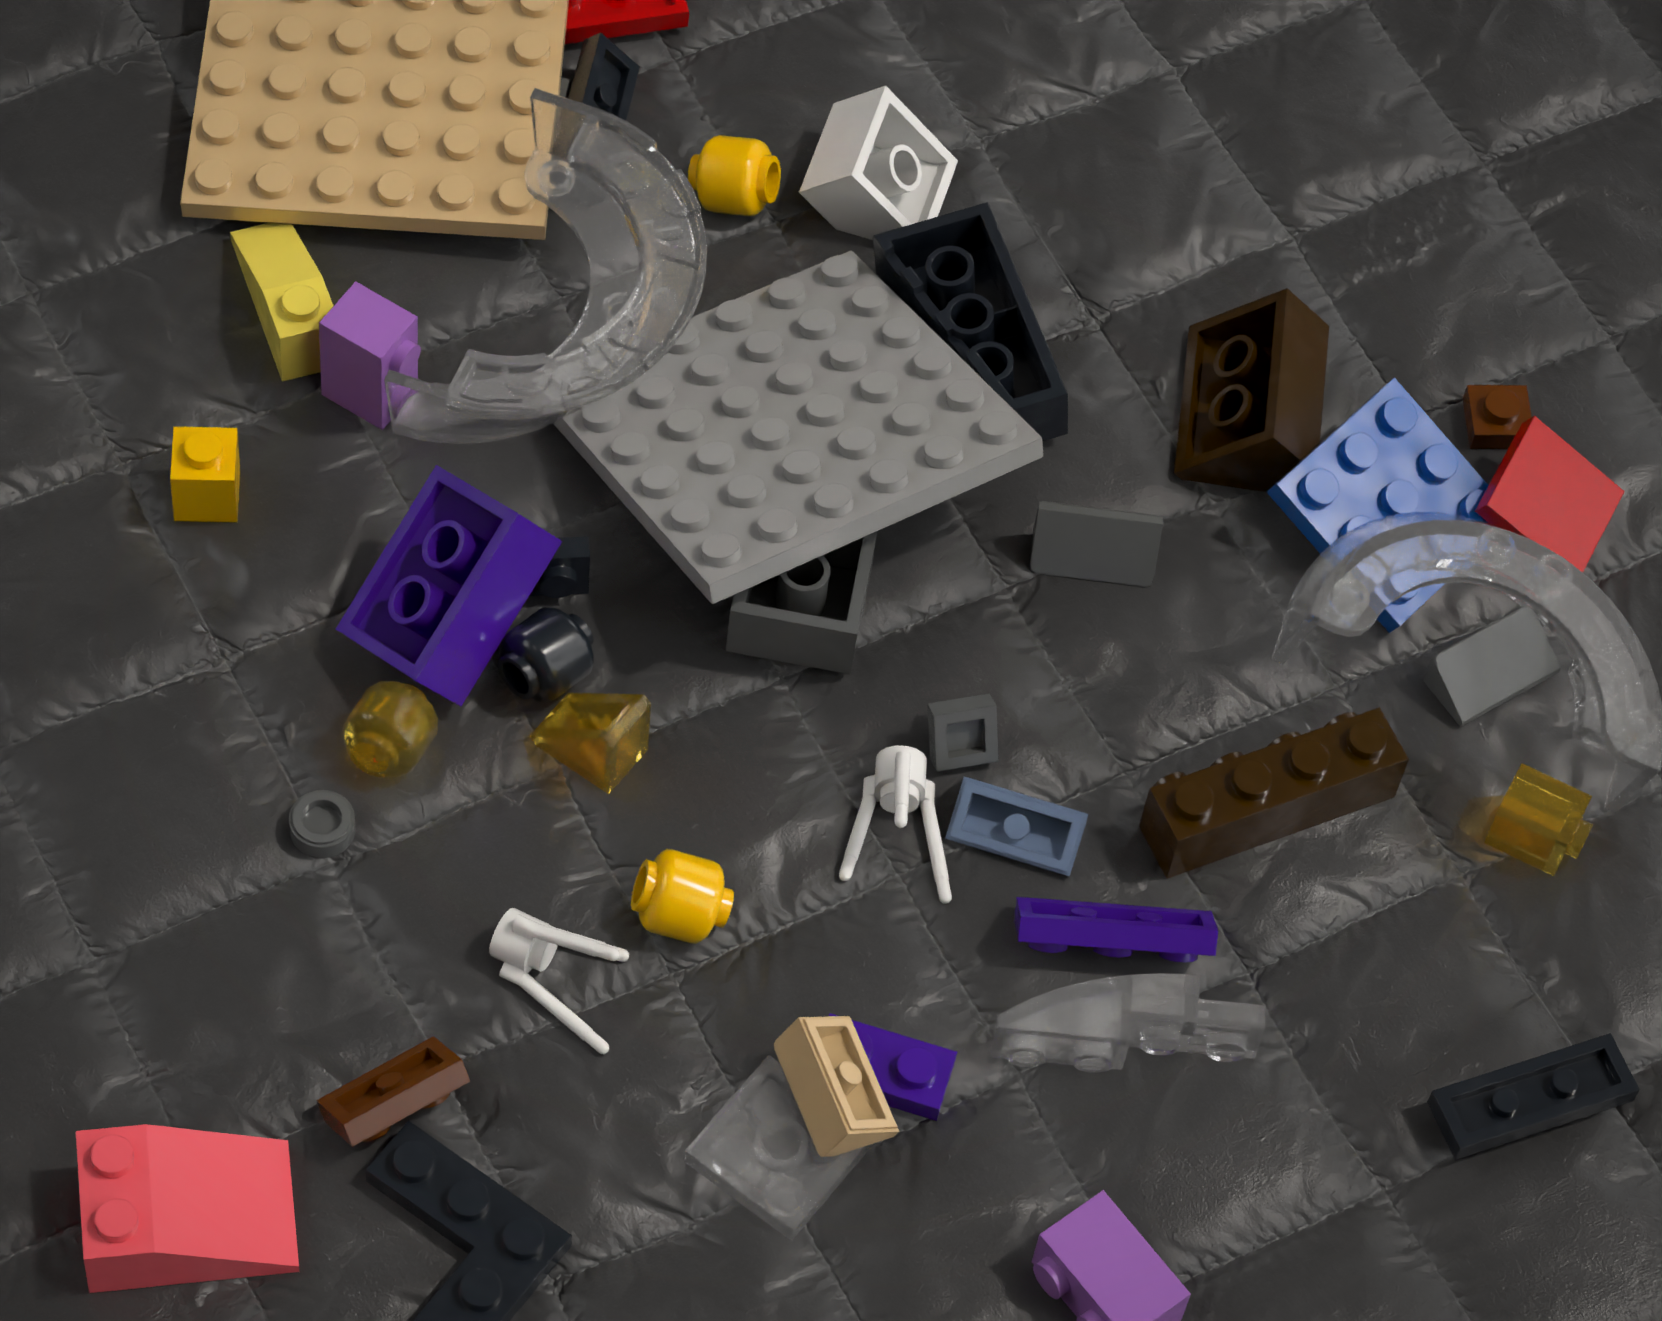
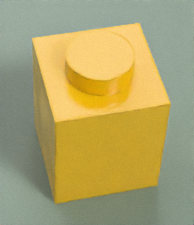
(205, 474)

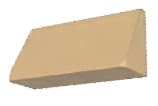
(834, 1084)

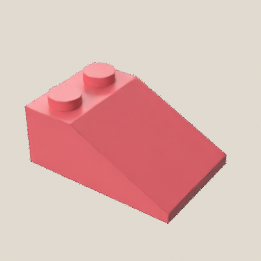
(183, 1206)

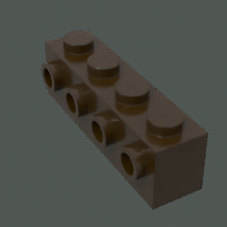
(1272, 791)

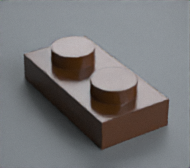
(393, 1091)

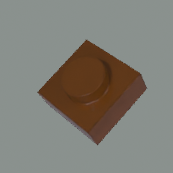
(1495, 414)

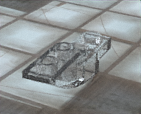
(1103, 1017)

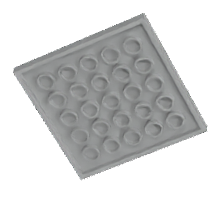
(796, 428)

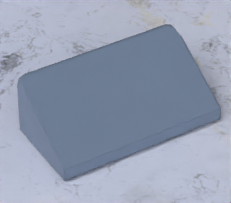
(1017, 826)

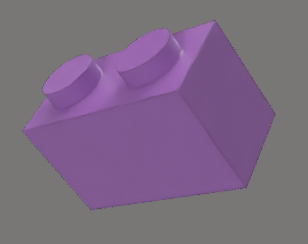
(358, 347)
(1106, 1267)

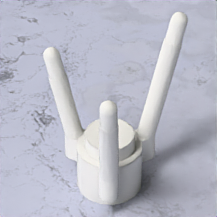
(900, 788)
(531, 943)

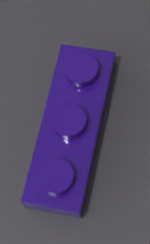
(1115, 928)

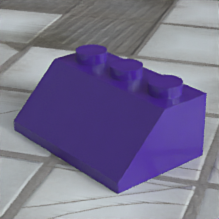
(448, 585)

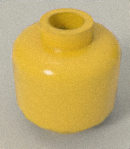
(735, 175)
(681, 896)

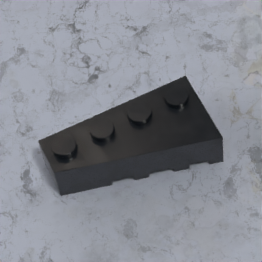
(971, 296)

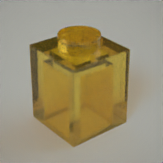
(1540, 820)

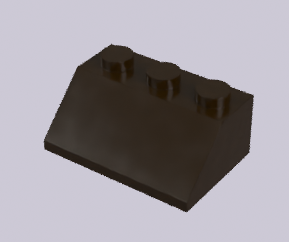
(1252, 393)

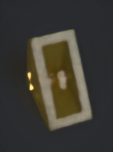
(597, 735)

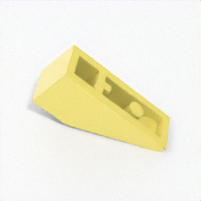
(286, 294)

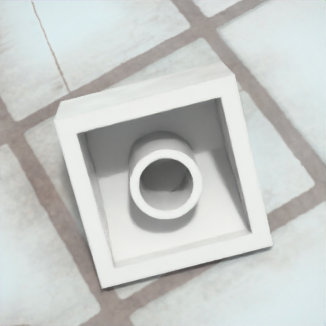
(876, 167)

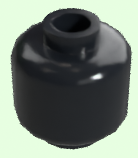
(546, 655)

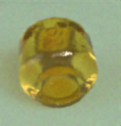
(389, 729)

